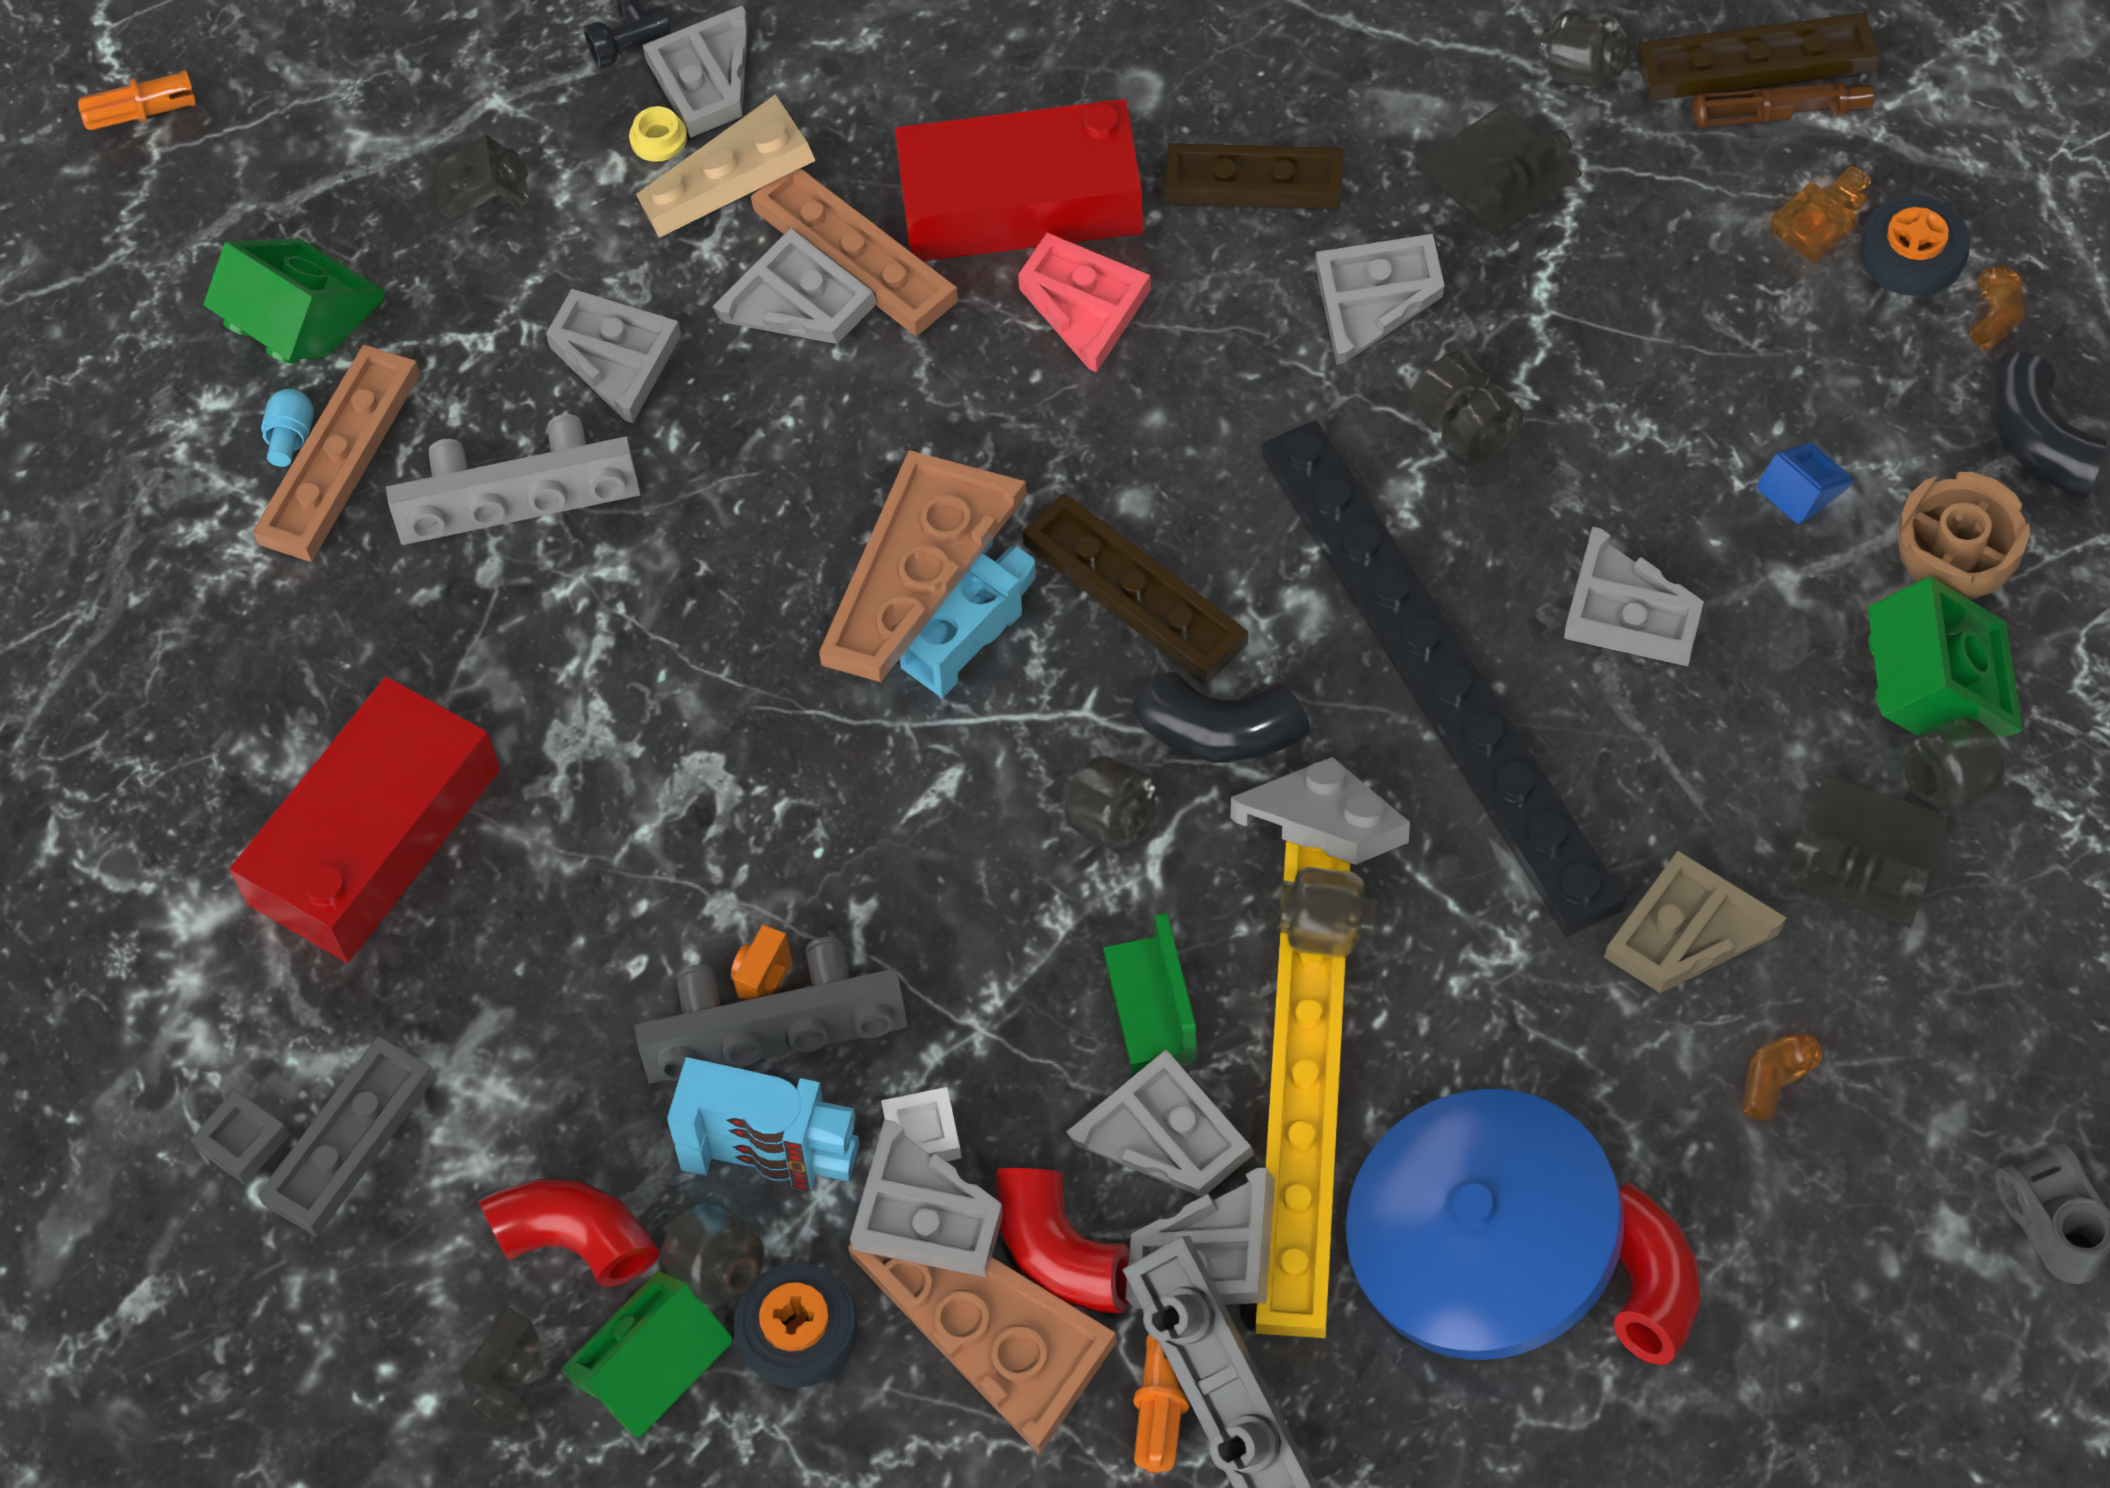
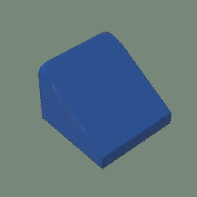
(1803, 481)

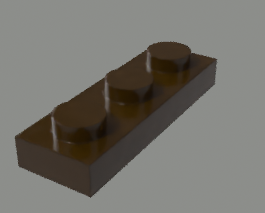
(1253, 175)

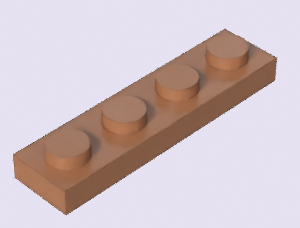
(900, 280)
(336, 453)

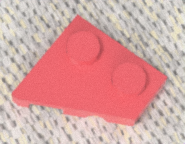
(1083, 296)

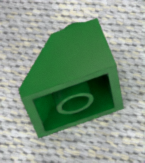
(289, 297)
(1942, 660)

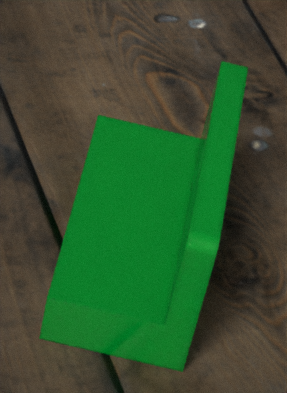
(1152, 998)
(648, 1353)

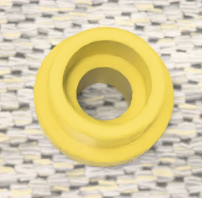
(657, 134)

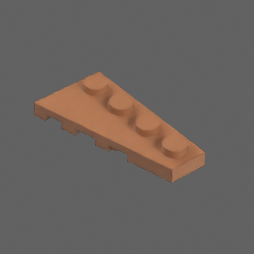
(917, 554)
(1003, 1335)

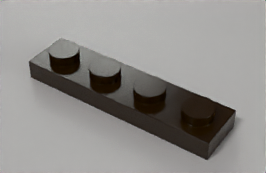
(1757, 56)
(1135, 588)

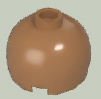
(1963, 533)

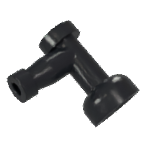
(640, 27)

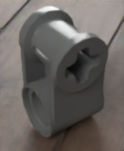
(2055, 1200)

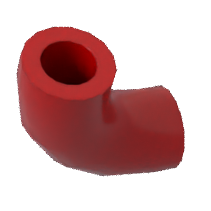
(572, 1218)
(1050, 1248)
(1662, 1279)

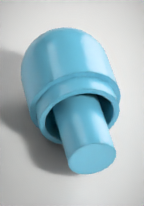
(286, 424)

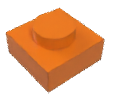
(762, 966)

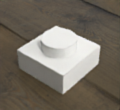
(926, 1121)

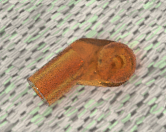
(2006, 306)
(1776, 1067)

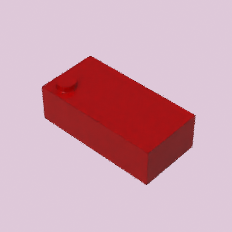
(1017, 177)
(366, 819)

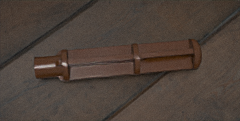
(1779, 103)

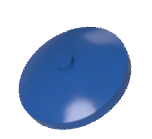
(1485, 1224)

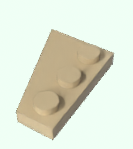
(727, 168)

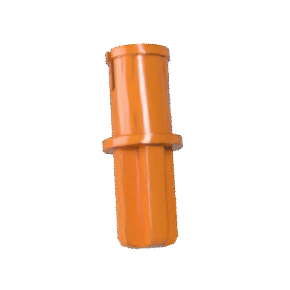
(136, 101)
(1160, 1410)

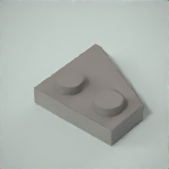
(1376, 289)
(797, 294)
(1164, 1130)
(1228, 1235)

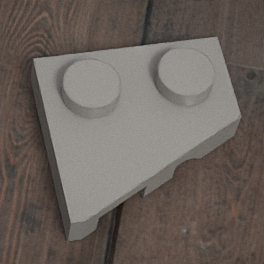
(703, 70)
(613, 348)
(1631, 606)
(1326, 810)
(923, 1210)

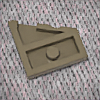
(1689, 926)

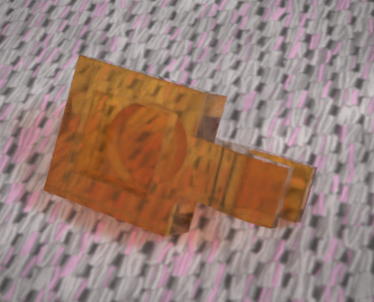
(1821, 218)

